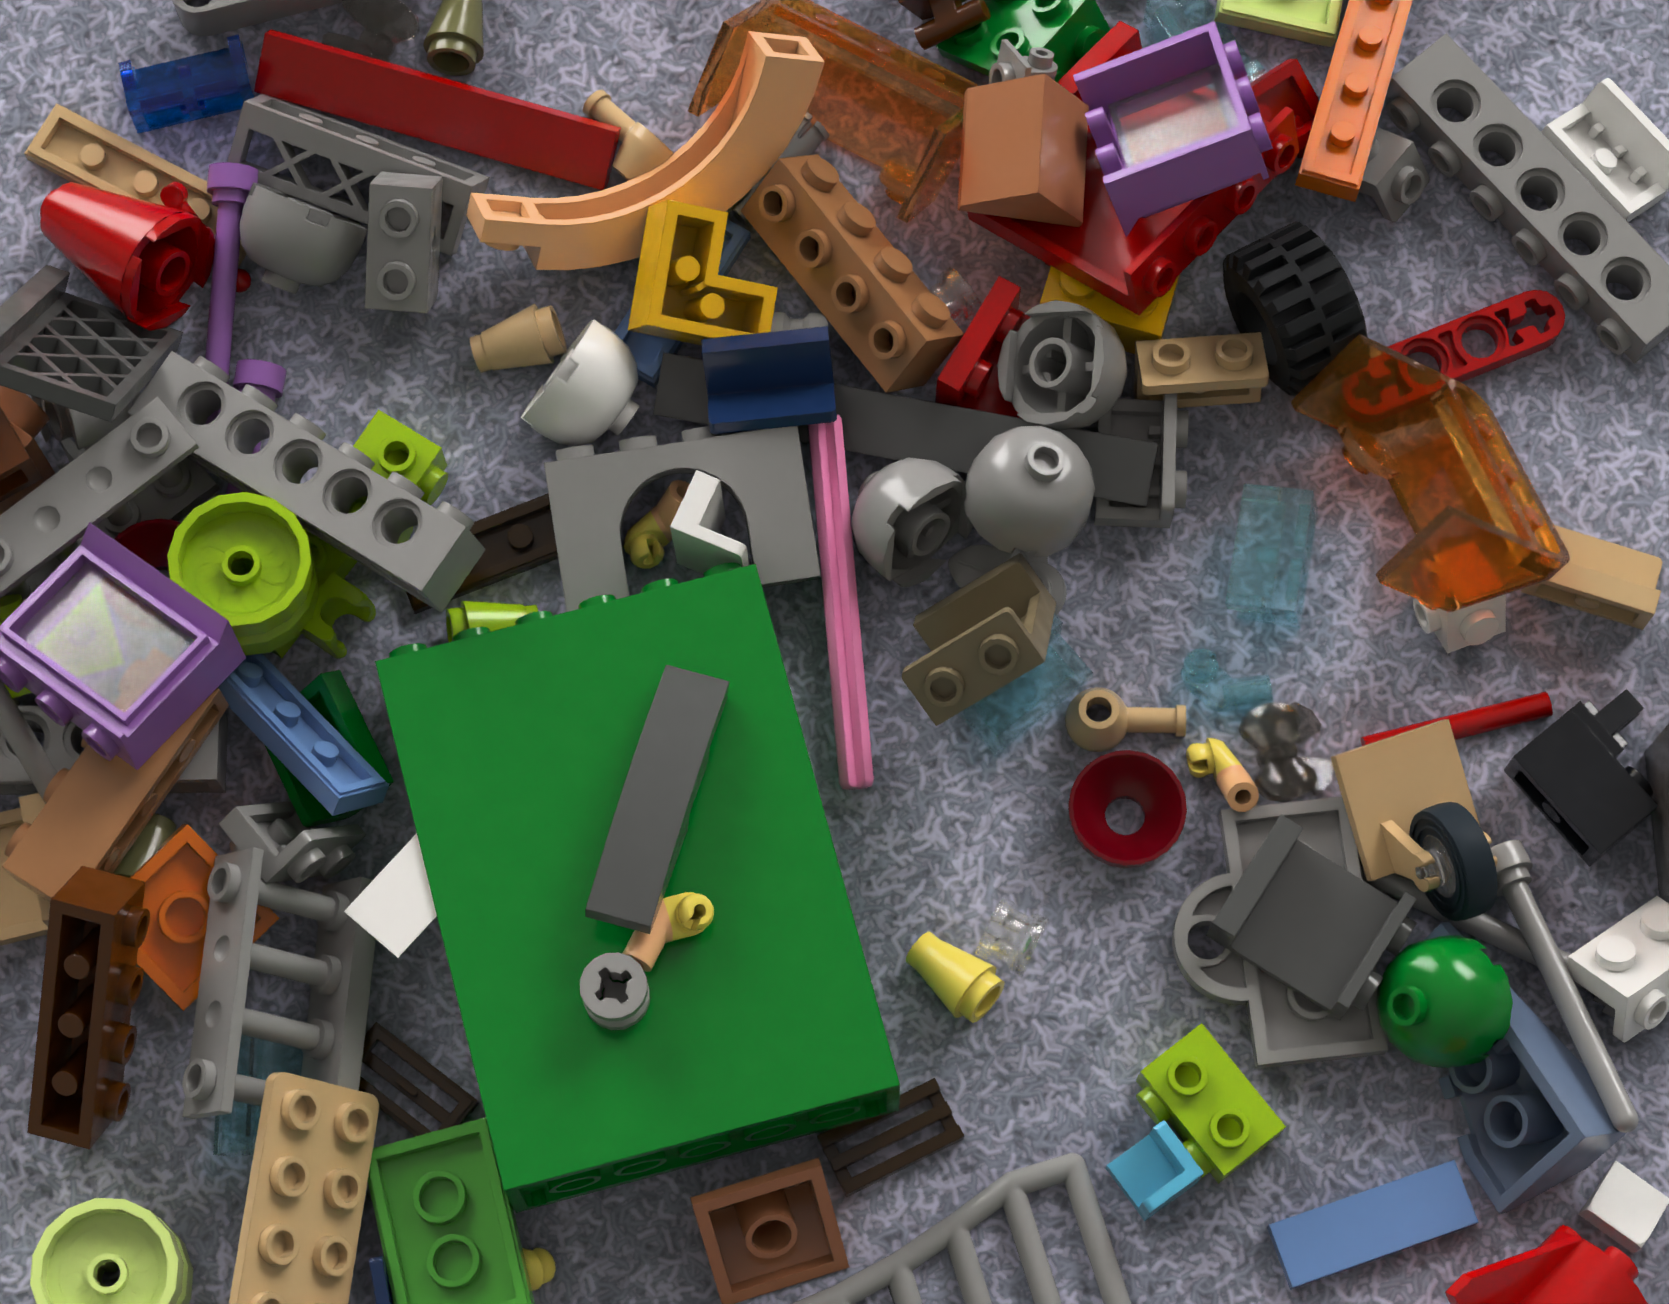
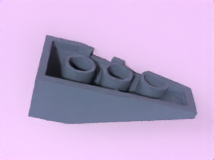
(1527, 1110)

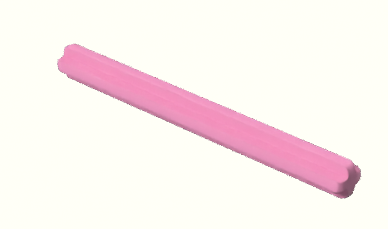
(841, 605)

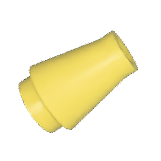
(957, 978)

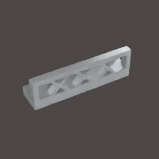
(345, 147)

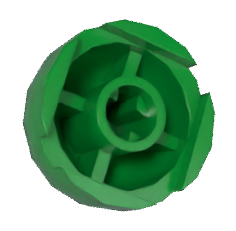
(1444, 1002)

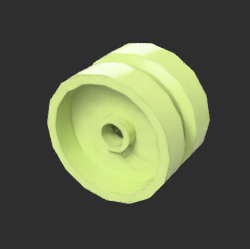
(100, 1239)

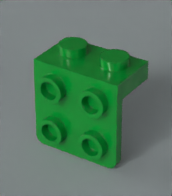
(1060, 26)

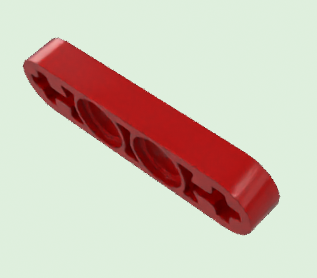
(1446, 345)

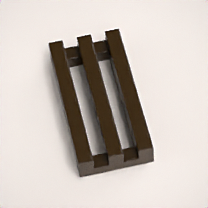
(465, 1101)
(939, 1112)

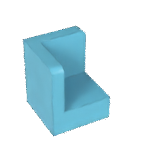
(1155, 1171)

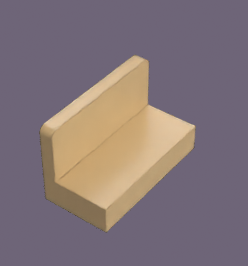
(1604, 580)

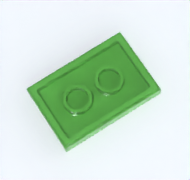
(447, 1220)

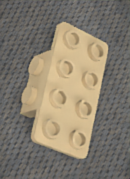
(305, 1193)

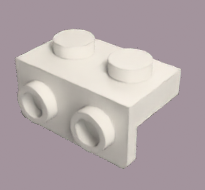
(1614, 149)
(1629, 968)

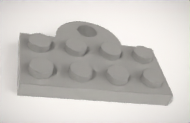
(1281, 1022)

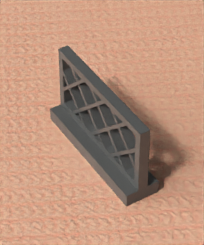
(76, 348)

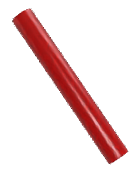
(1483, 718)

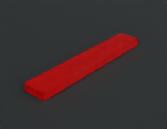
(437, 109)

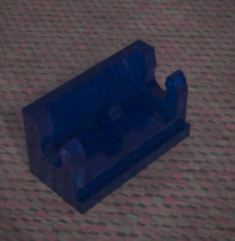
(187, 87)

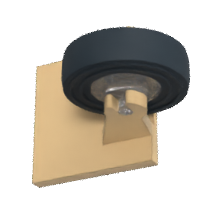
(1419, 819)

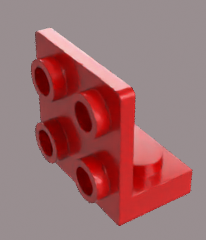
(972, 369)

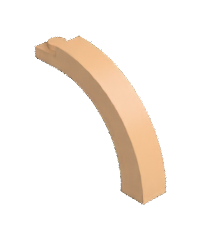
(709, 171)

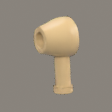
(639, 147)
(1109, 733)

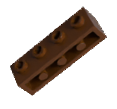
(87, 1006)

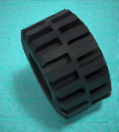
(1297, 300)

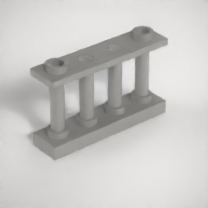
(119, 481)
(337, 978)

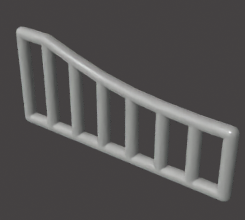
(953, 1233)

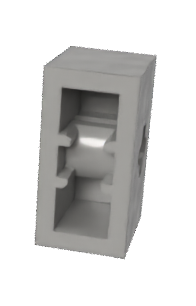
(403, 242)

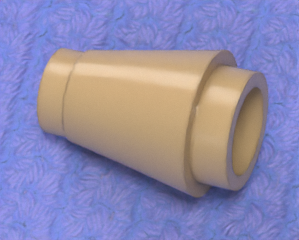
(520, 341)

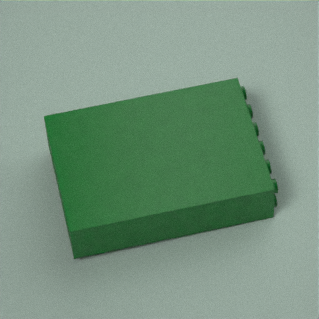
(512, 788)

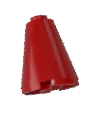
(130, 249)

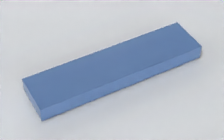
(301, 737)

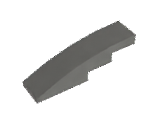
(657, 799)

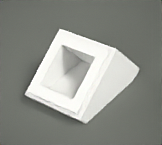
(1625, 1207)

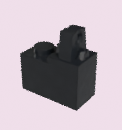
(1578, 780)

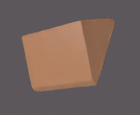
(1024, 151)
(770, 1232)

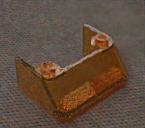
(868, 97)
(1451, 471)

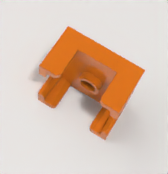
(179, 913)

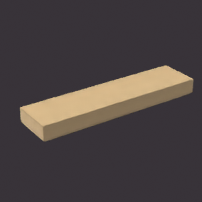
(106, 161)

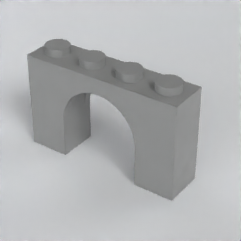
(755, 466)

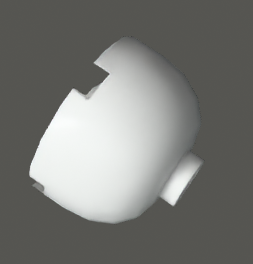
(586, 390)

